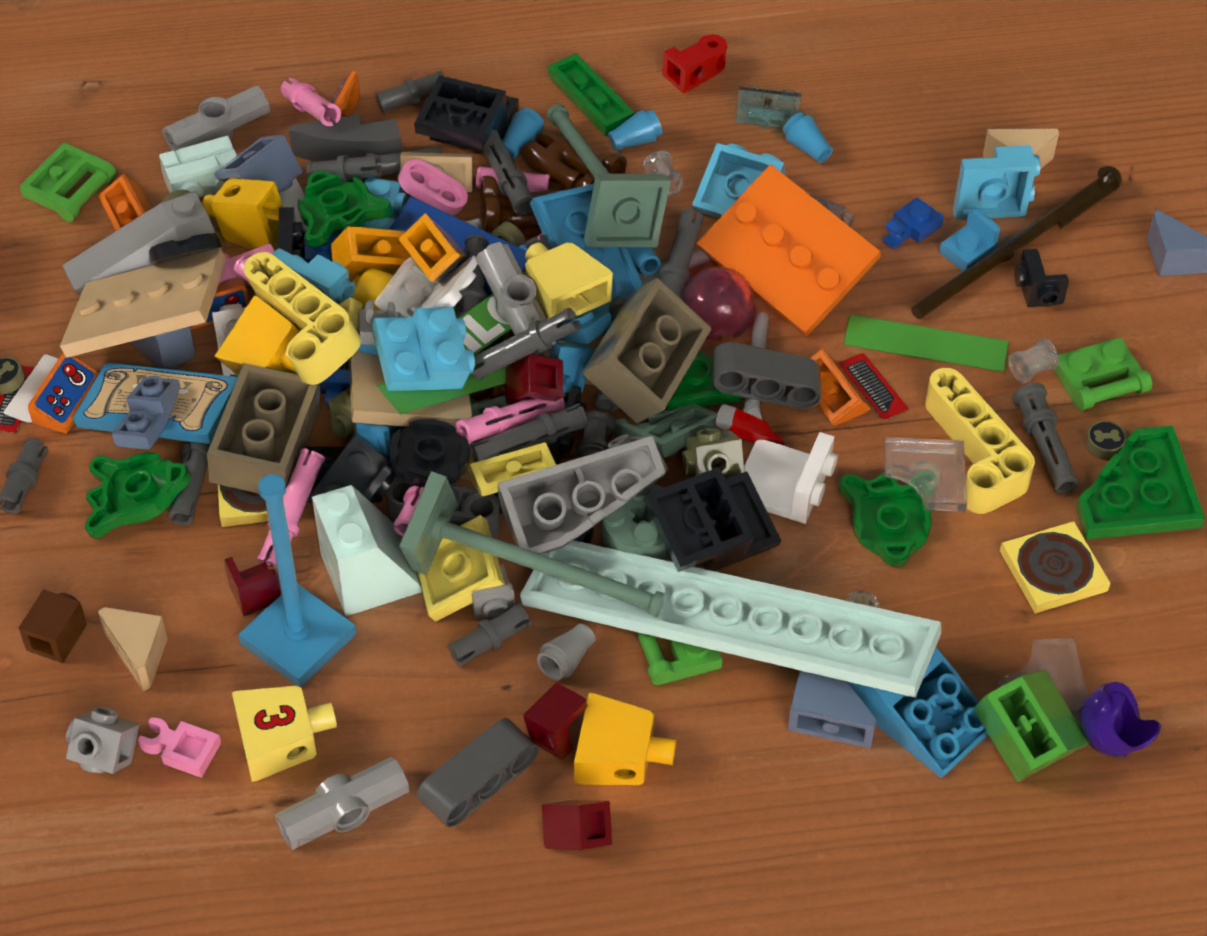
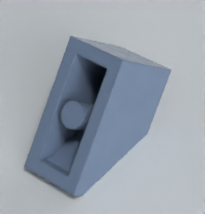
(264, 160)
(830, 711)

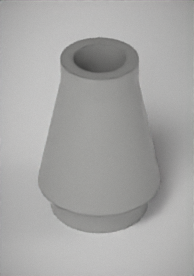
(563, 654)

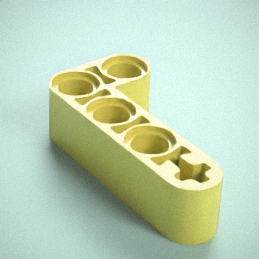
(326, 330)
(999, 459)

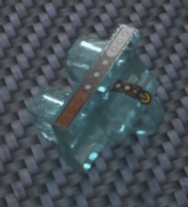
(766, 106)

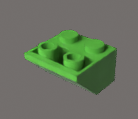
(1030, 724)

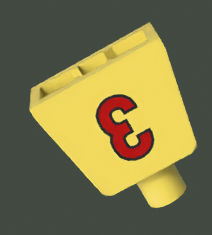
(279, 728)

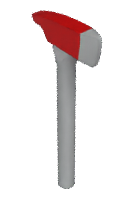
(749, 423)

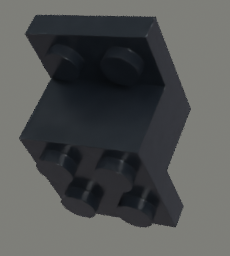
(465, 113)
(712, 520)

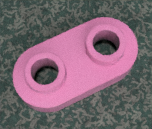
(432, 186)

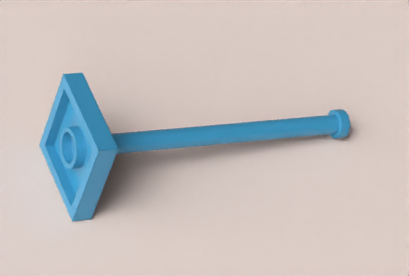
(297, 629)

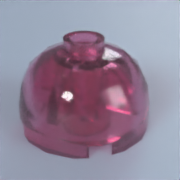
(721, 300)

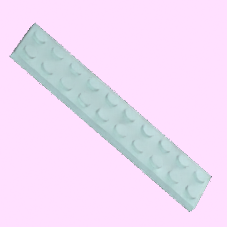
(746, 618)

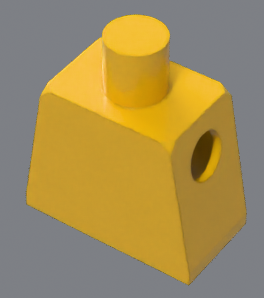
(246, 212)
(258, 339)
(618, 744)

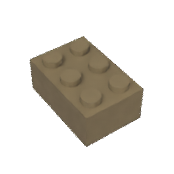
(647, 350)
(262, 428)

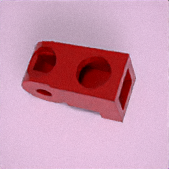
(696, 63)

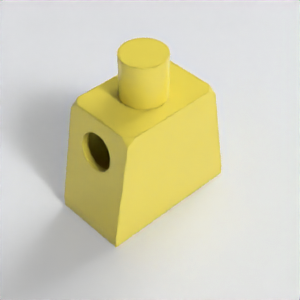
(567, 279)

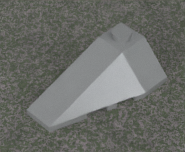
(130, 245)
(566, 500)

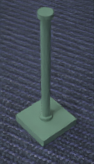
(623, 207)
(432, 523)

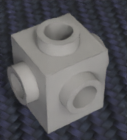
(101, 740)

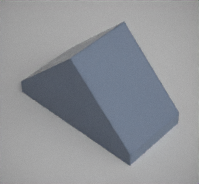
(1176, 246)
(167, 349)

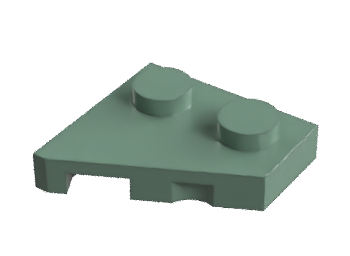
(670, 427)

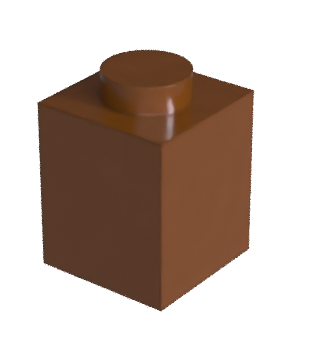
(53, 625)

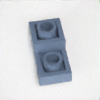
(149, 412)

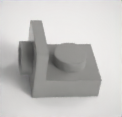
(493, 601)

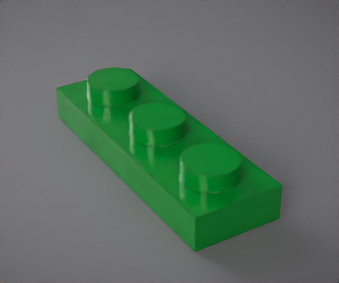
(589, 93)

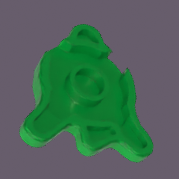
(336, 205)
(132, 490)
(887, 517)

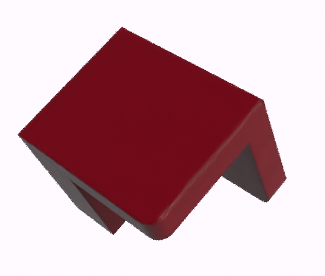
(534, 378)
(253, 587)
(551, 716)
(577, 824)

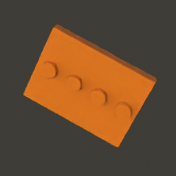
(789, 249)

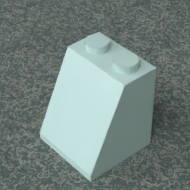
(361, 551)

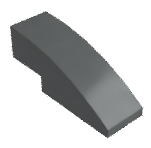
(347, 137)

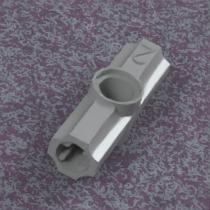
(217, 118)
(506, 282)
(341, 803)

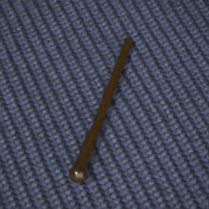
(1108, 182)

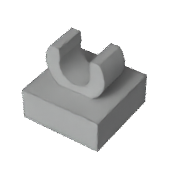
(366, 318)

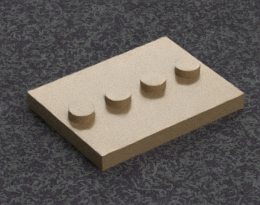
(144, 302)
(372, 406)

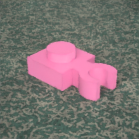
(184, 749)

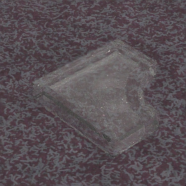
(931, 468)
(1062, 664)

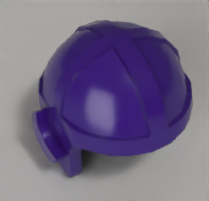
(1113, 721)

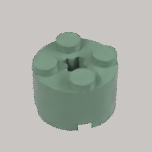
(633, 529)

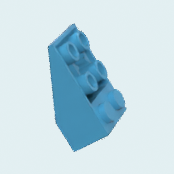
(936, 723)

